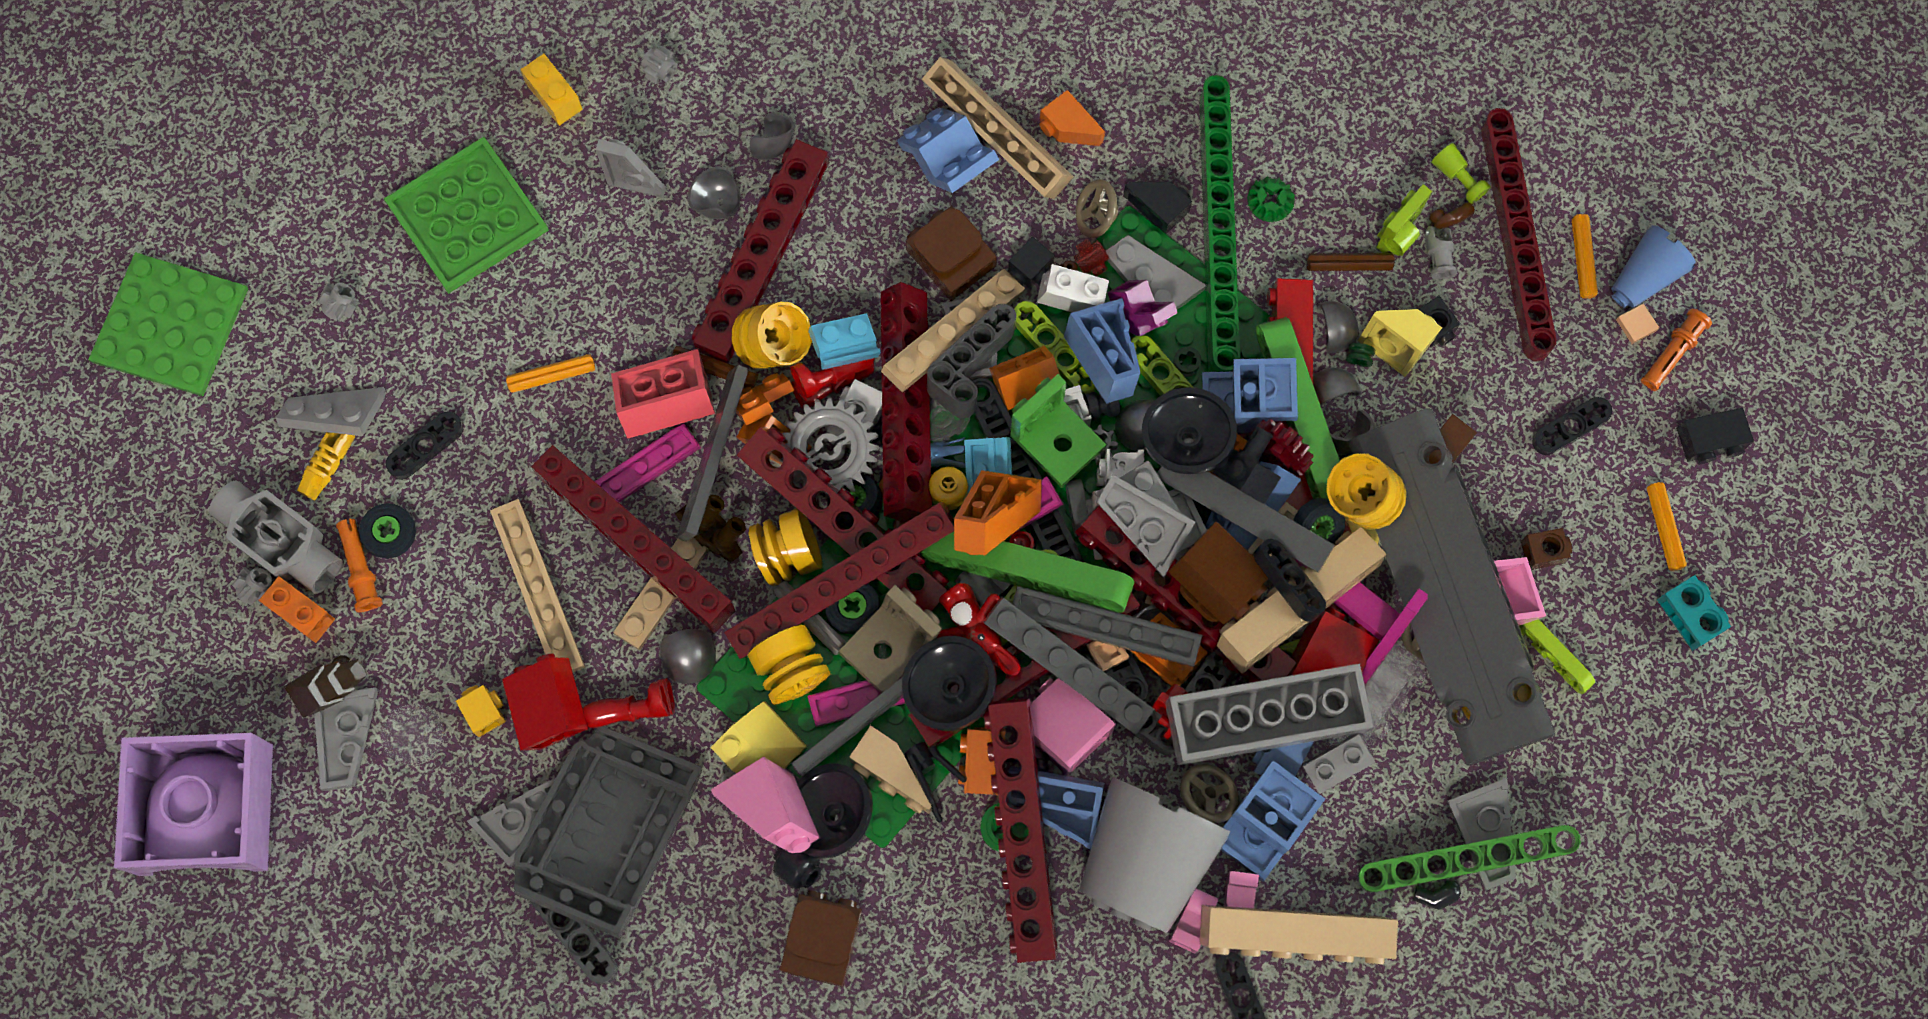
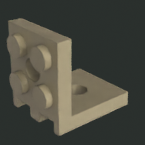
(901, 627)

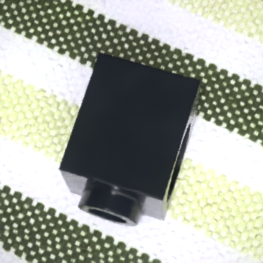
(1440, 312)

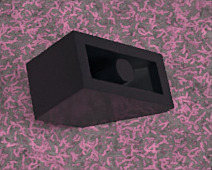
(1159, 202)

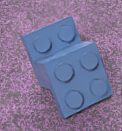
(947, 149)
(1257, 390)
(1269, 820)

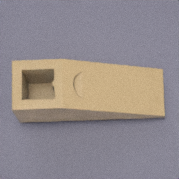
(884, 761)

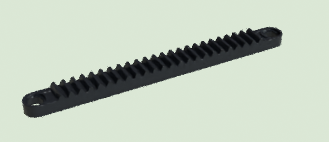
(1050, 529)

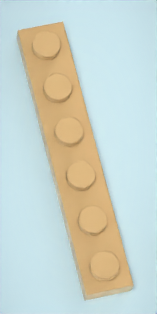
(918, 356)
(535, 583)

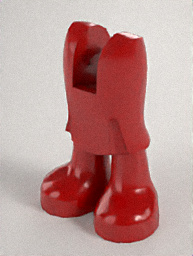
(824, 382)
(611, 710)

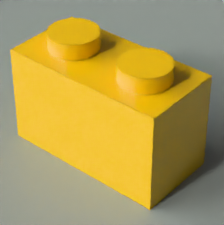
(551, 89)

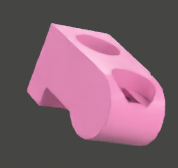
(1240, 889)
(1189, 924)

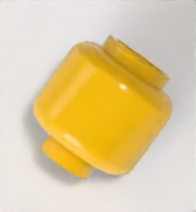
(948, 477)

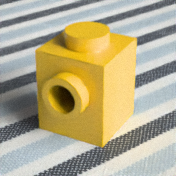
(481, 709)

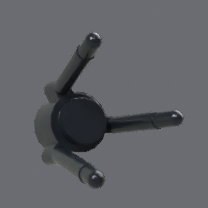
(921, 761)

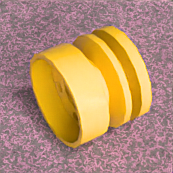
(771, 335)
(1355, 479)
(779, 549)
(786, 659)

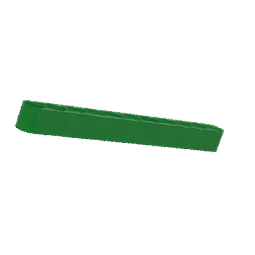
(1223, 213)

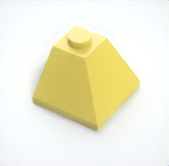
(1400, 336)
(758, 736)

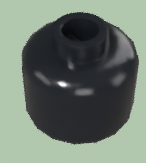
(796, 869)

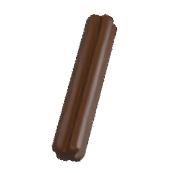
(1350, 261)
(719, 368)

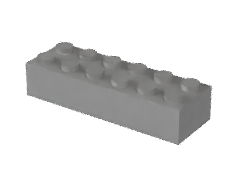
(1268, 714)

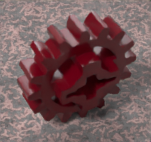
(1286, 448)

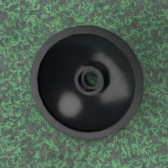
(1191, 415)
(933, 673)
(830, 791)

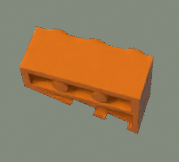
(995, 510)

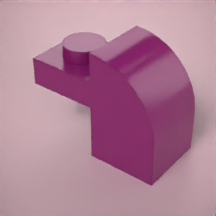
(1141, 308)

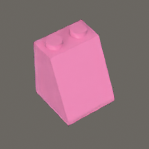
(1520, 589)
(1067, 725)
(770, 804)

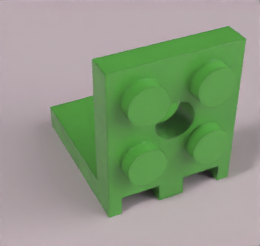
(1044, 420)

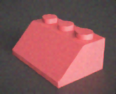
(662, 394)

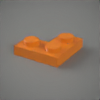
(756, 401)

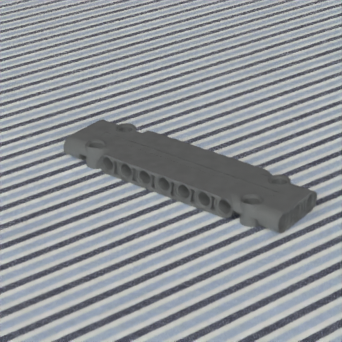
(1467, 621)

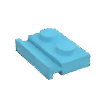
(844, 341)
(987, 455)

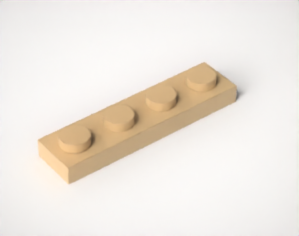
(654, 600)

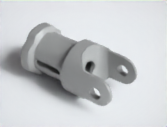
(1440, 253)

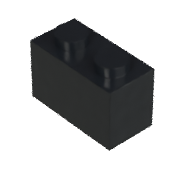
(1715, 435)

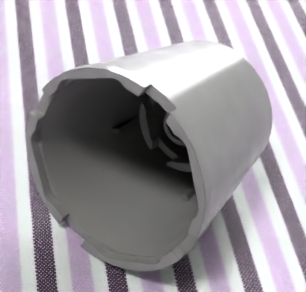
(1147, 857)

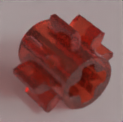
(1091, 257)

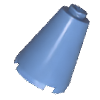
(1651, 268)

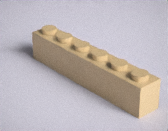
(997, 128)
(1274, 620)
(1298, 932)

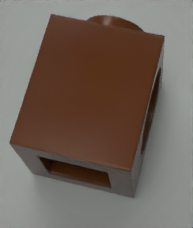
(1538, 557)

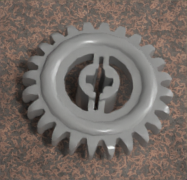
(855, 432)

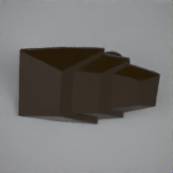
(717, 533)
(325, 685)

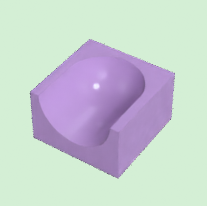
(193, 803)

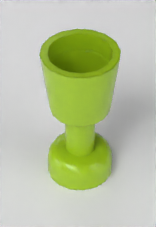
(1453, 165)

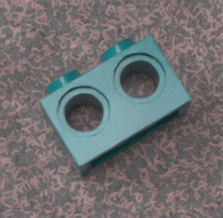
(1687, 617)

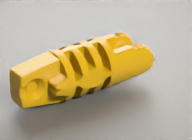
(324, 463)

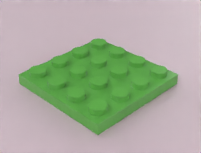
(466, 214)
(168, 324)

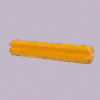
(1584, 256)
(550, 373)
(1666, 526)

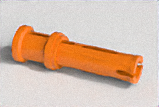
(1682, 340)
(361, 578)

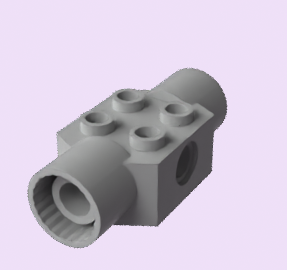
(277, 538)

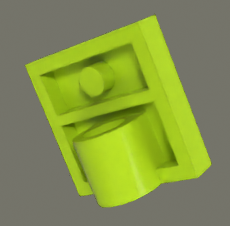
(1398, 227)

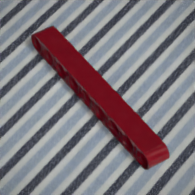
(1515, 247)

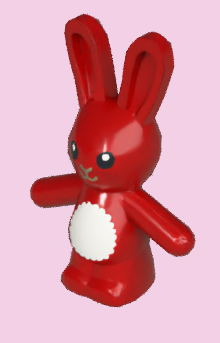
(969, 619)

